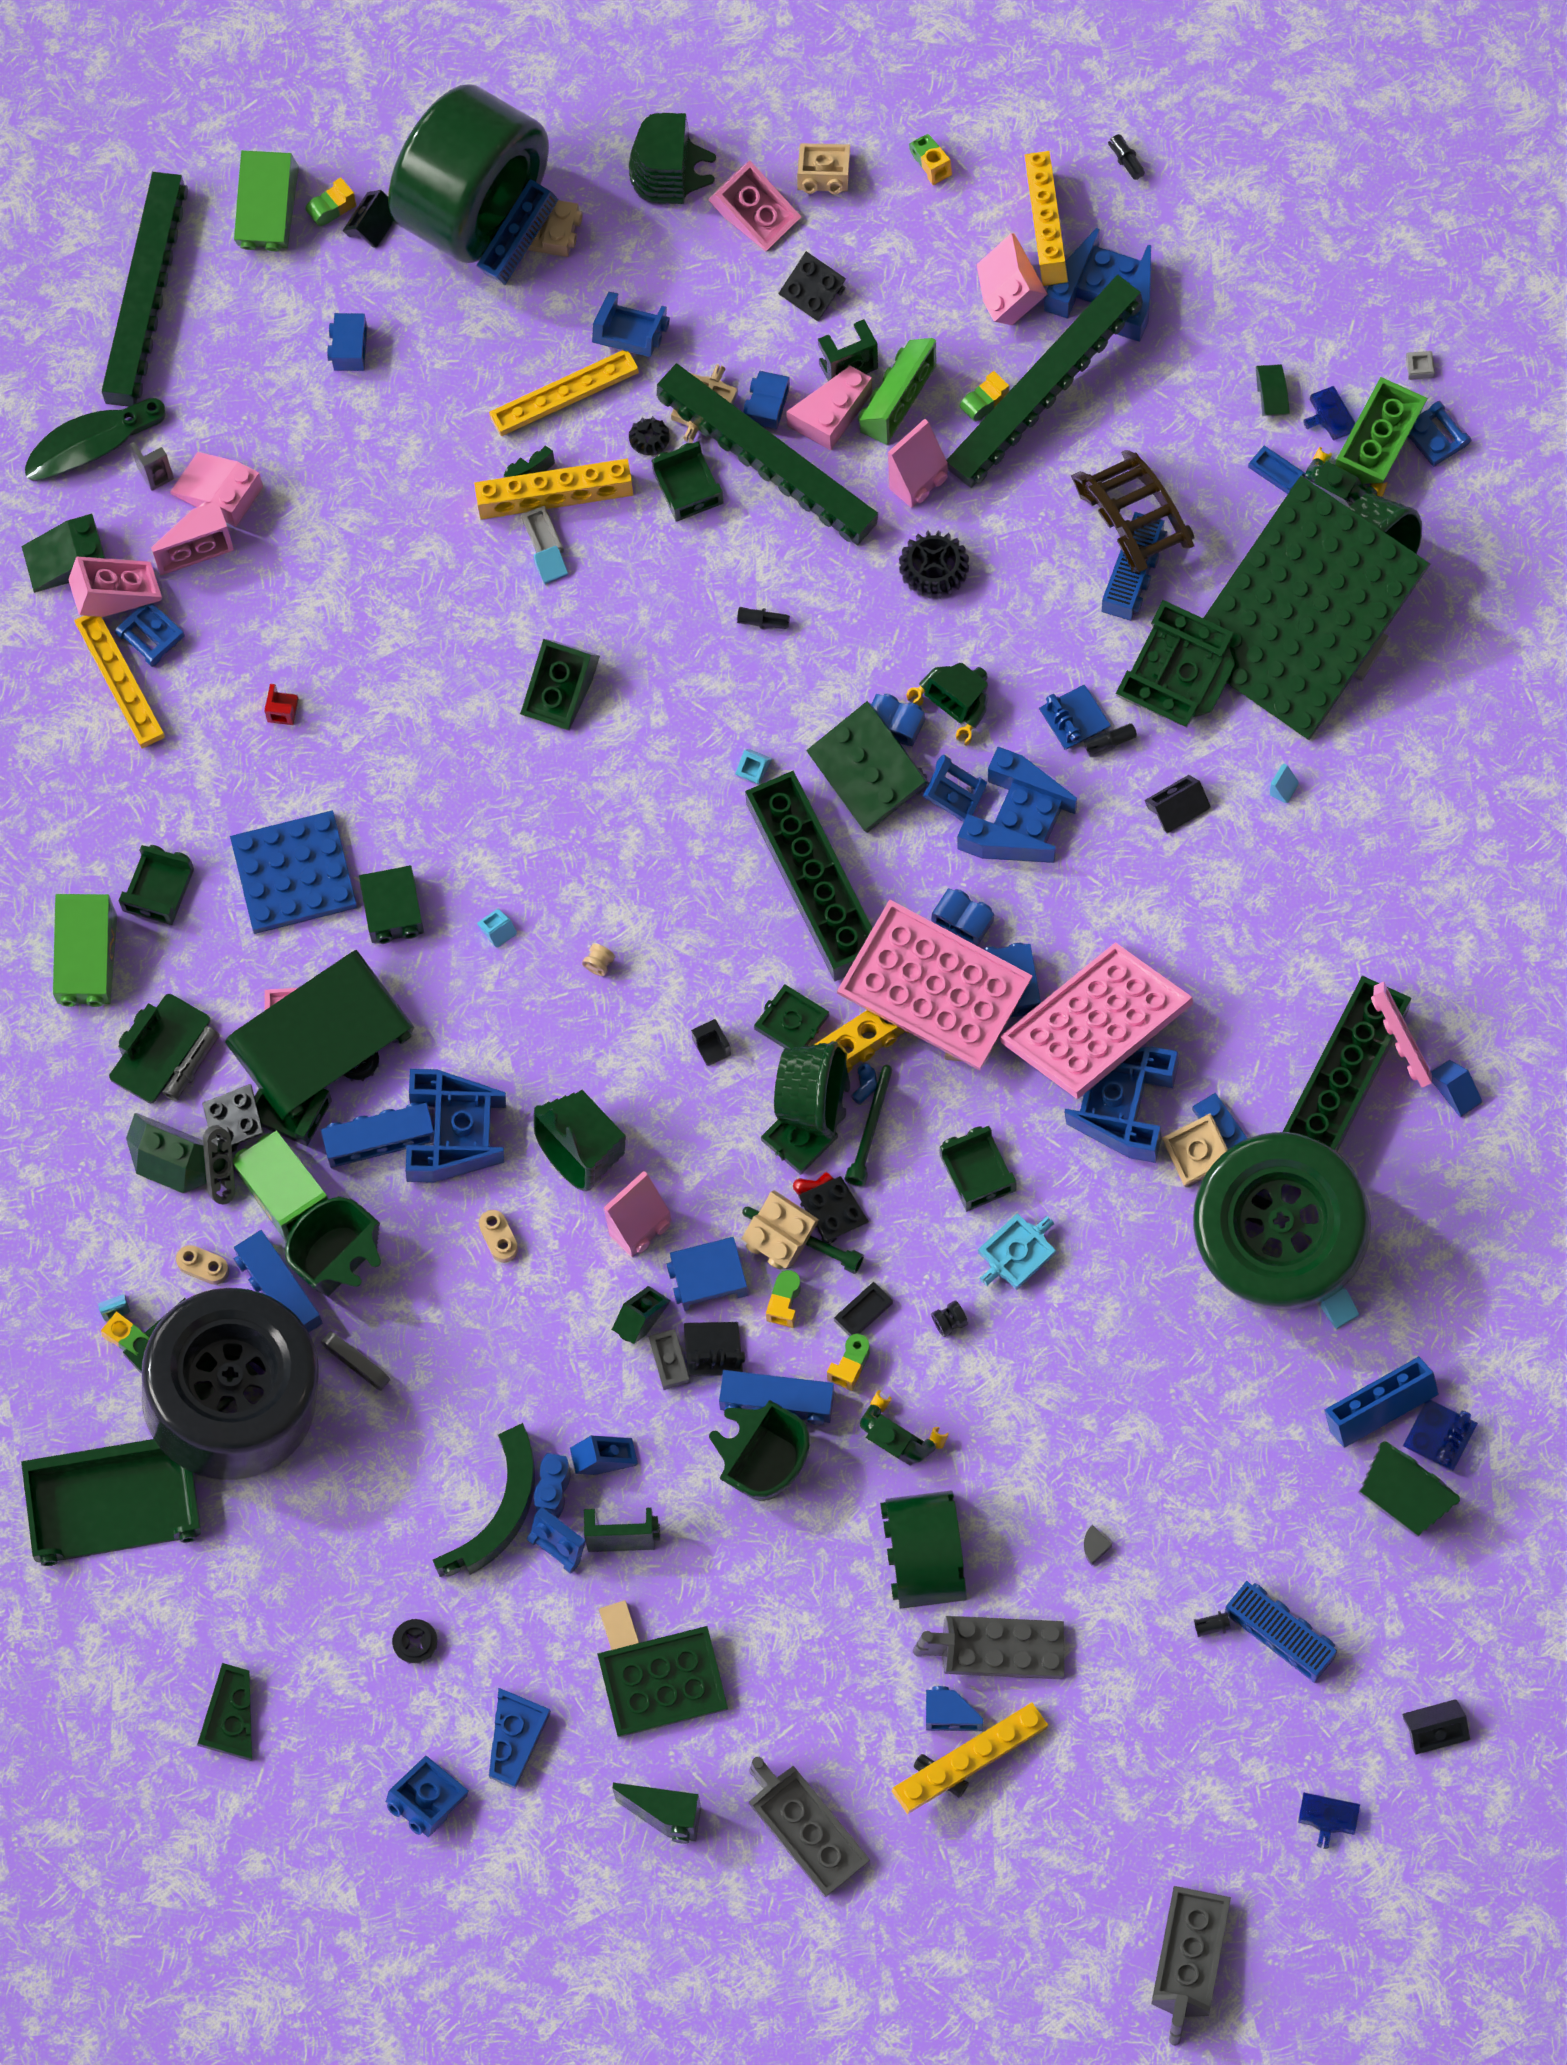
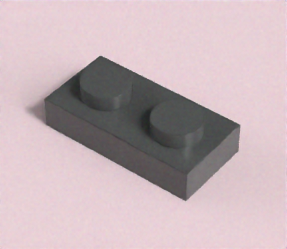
(669, 1359)

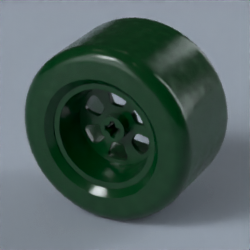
(465, 170)
(1294, 1277)

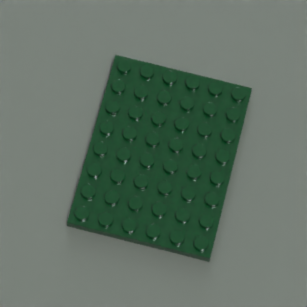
(1311, 605)

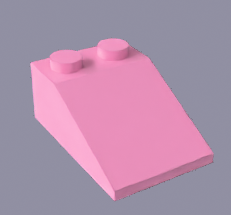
(754, 206)
(1009, 282)
(916, 465)
(220, 480)
(193, 539)
(112, 585)
(637, 1215)

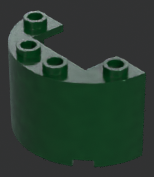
(924, 1549)

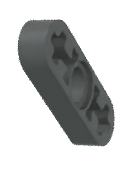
(224, 1145)
(355, 1360)

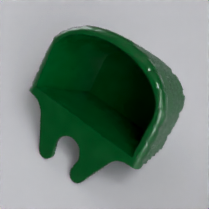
(665, 160)
(1392, 518)
(812, 1088)
(578, 1138)
(332, 1244)
(764, 1452)
(1406, 1490)

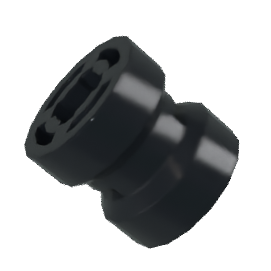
(949, 1318)

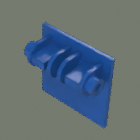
(1074, 716)

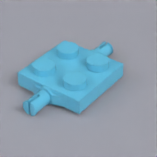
(1017, 1251)

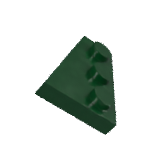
(229, 1714)

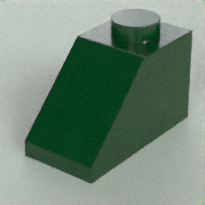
(640, 1314)

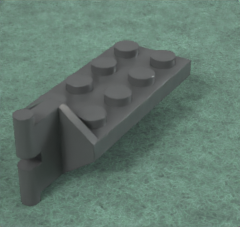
(997, 1647)
(806, 1827)
(1190, 1956)

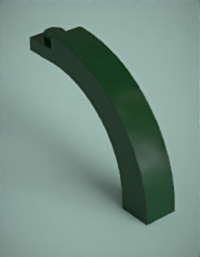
(510, 1514)

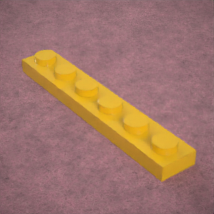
(563, 392)
(120, 680)
(969, 1758)

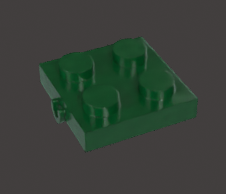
(791, 1019)
(795, 1145)

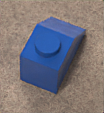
(603, 1455)
(950, 1712)

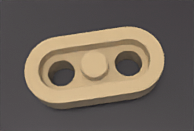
(498, 1234)
(201, 1264)

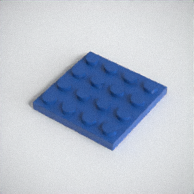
(293, 872)

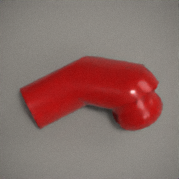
(802, 1185)

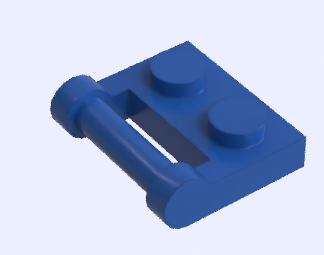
(1431, 440)
(156, 627)
(950, 795)
(557, 1539)

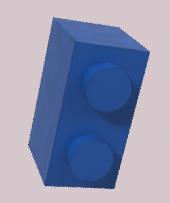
(348, 342)

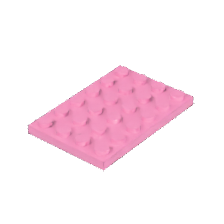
(934, 984)
(1096, 1020)

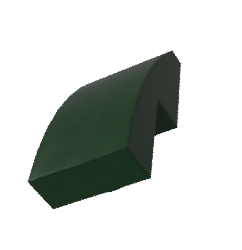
(1273, 390)
(538, 462)

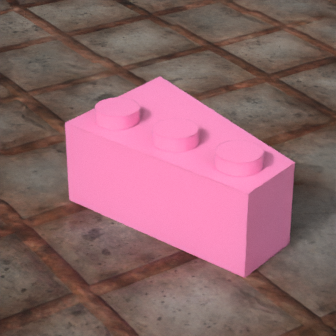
(831, 408)

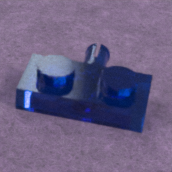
(1330, 413)
(1328, 1816)

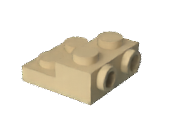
(823, 168)
(558, 231)
(779, 1231)

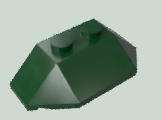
(168, 1155)

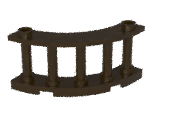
(1095, 492)

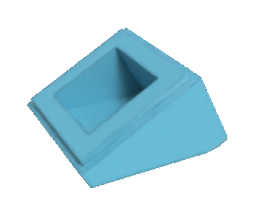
(550, 564)
(753, 766)
(1283, 784)
(497, 927)
(109, 1307)
(1339, 1308)

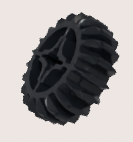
(934, 551)

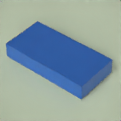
(1275, 469)

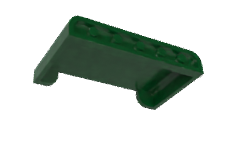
(318, 1034)
(107, 1501)

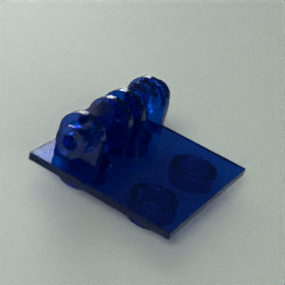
(1440, 1434)

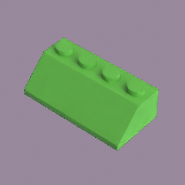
(899, 389)
(1380, 431)

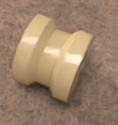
(598, 959)

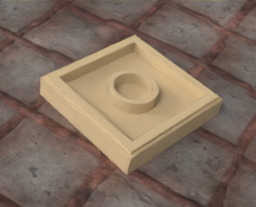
(1195, 1148)

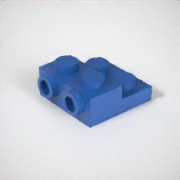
(425, 1796)

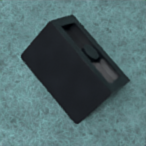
(370, 218)
(1178, 803)
(1437, 1726)

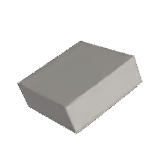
(1420, 365)

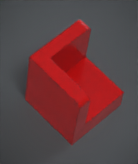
(280, 707)

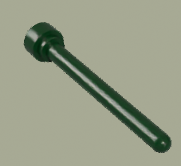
(857, 1174)
(850, 1260)

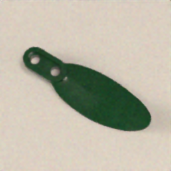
(90, 438)

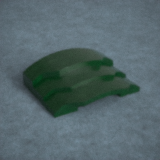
(1179, 666)

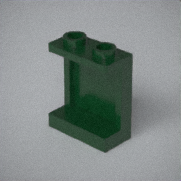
(686, 481)
(157, 884)
(391, 904)
(301, 1127)
(976, 1168)
(620, 1536)

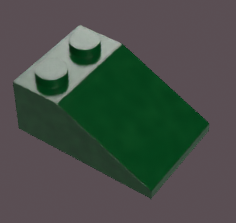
(54, 552)
(559, 683)
(668, 1811)

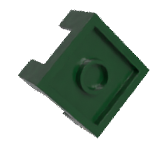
(860, 355)

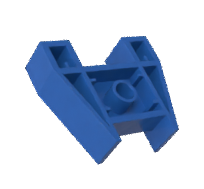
(1090, 271)
(1025, 815)
(1113, 1104)
(460, 1126)

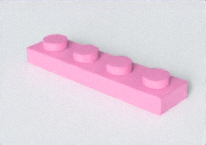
(1406, 1044)

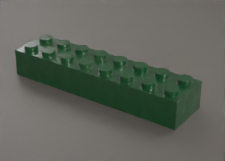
(810, 870)
(1345, 1068)

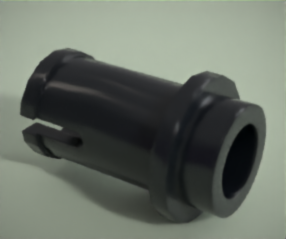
(1212, 1624)

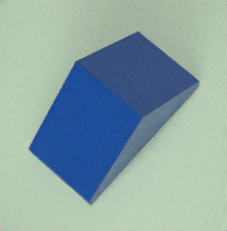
(1456, 1087)

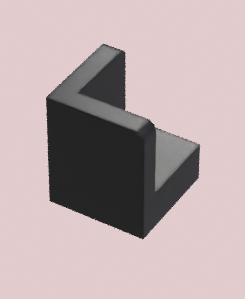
(711, 1042)

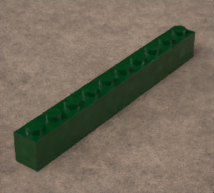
(144, 289)
(1045, 381)
(766, 454)

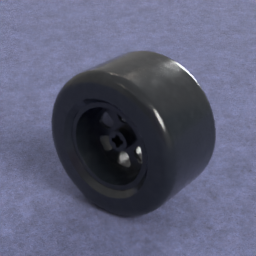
(219, 1326)

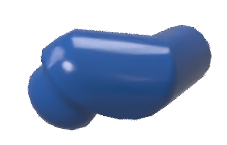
(868, 1083)

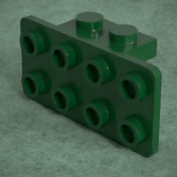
(157, 1046)

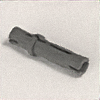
(195, 1057)

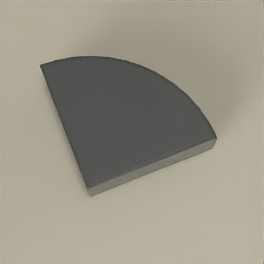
(1095, 1545)

